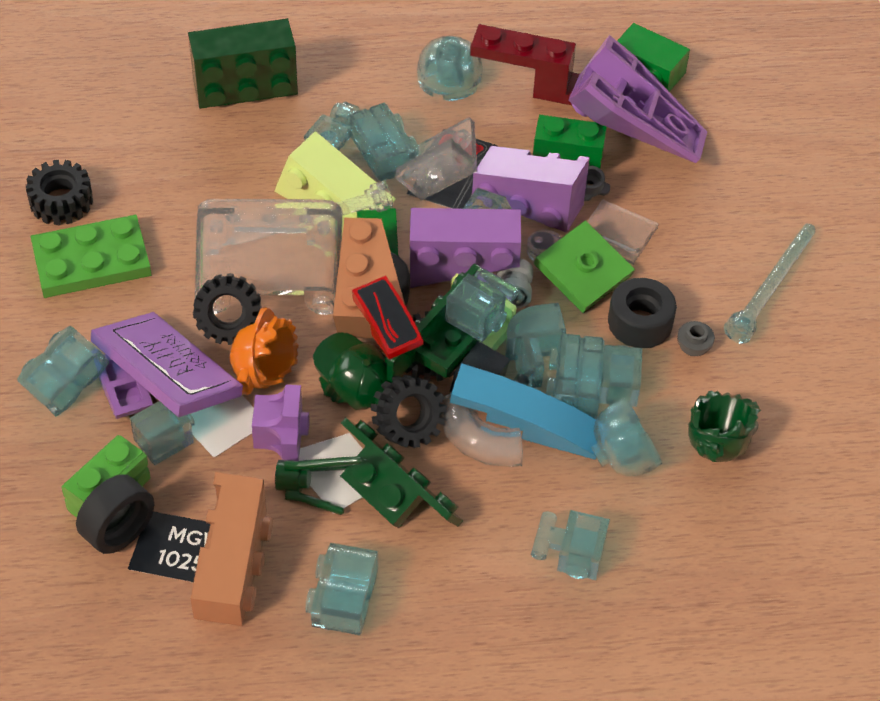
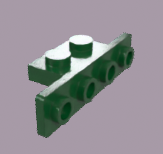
(443, 343)
(388, 483)

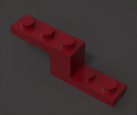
(548, 56)

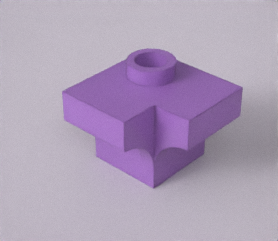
(280, 422)

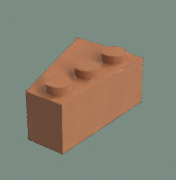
(362, 260)
(232, 550)

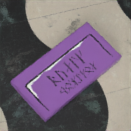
(166, 364)

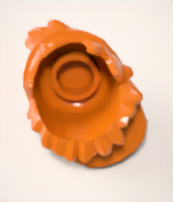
(264, 351)

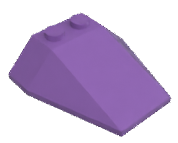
(629, 99)

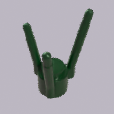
(296, 475)

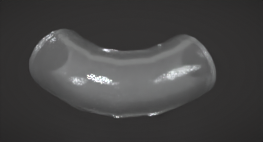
(479, 439)

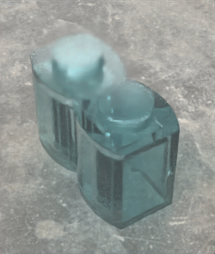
(62, 370)
(343, 588)

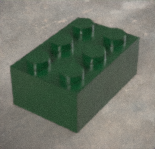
(243, 63)

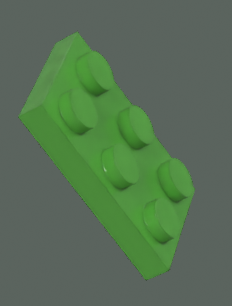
(90, 256)

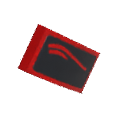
(388, 317)

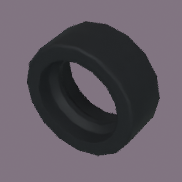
(115, 514)

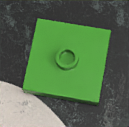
(584, 266)

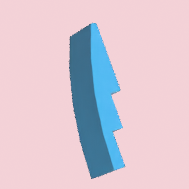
(520, 406)

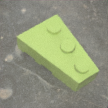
(322, 173)

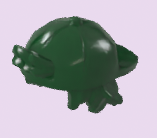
(350, 370)
(722, 425)

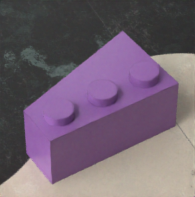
(542, 187)
(454, 239)

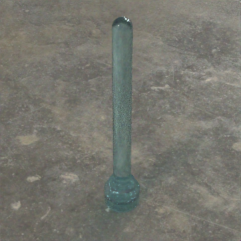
(742, 324)

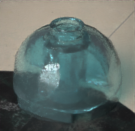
(448, 68)
(624, 441)

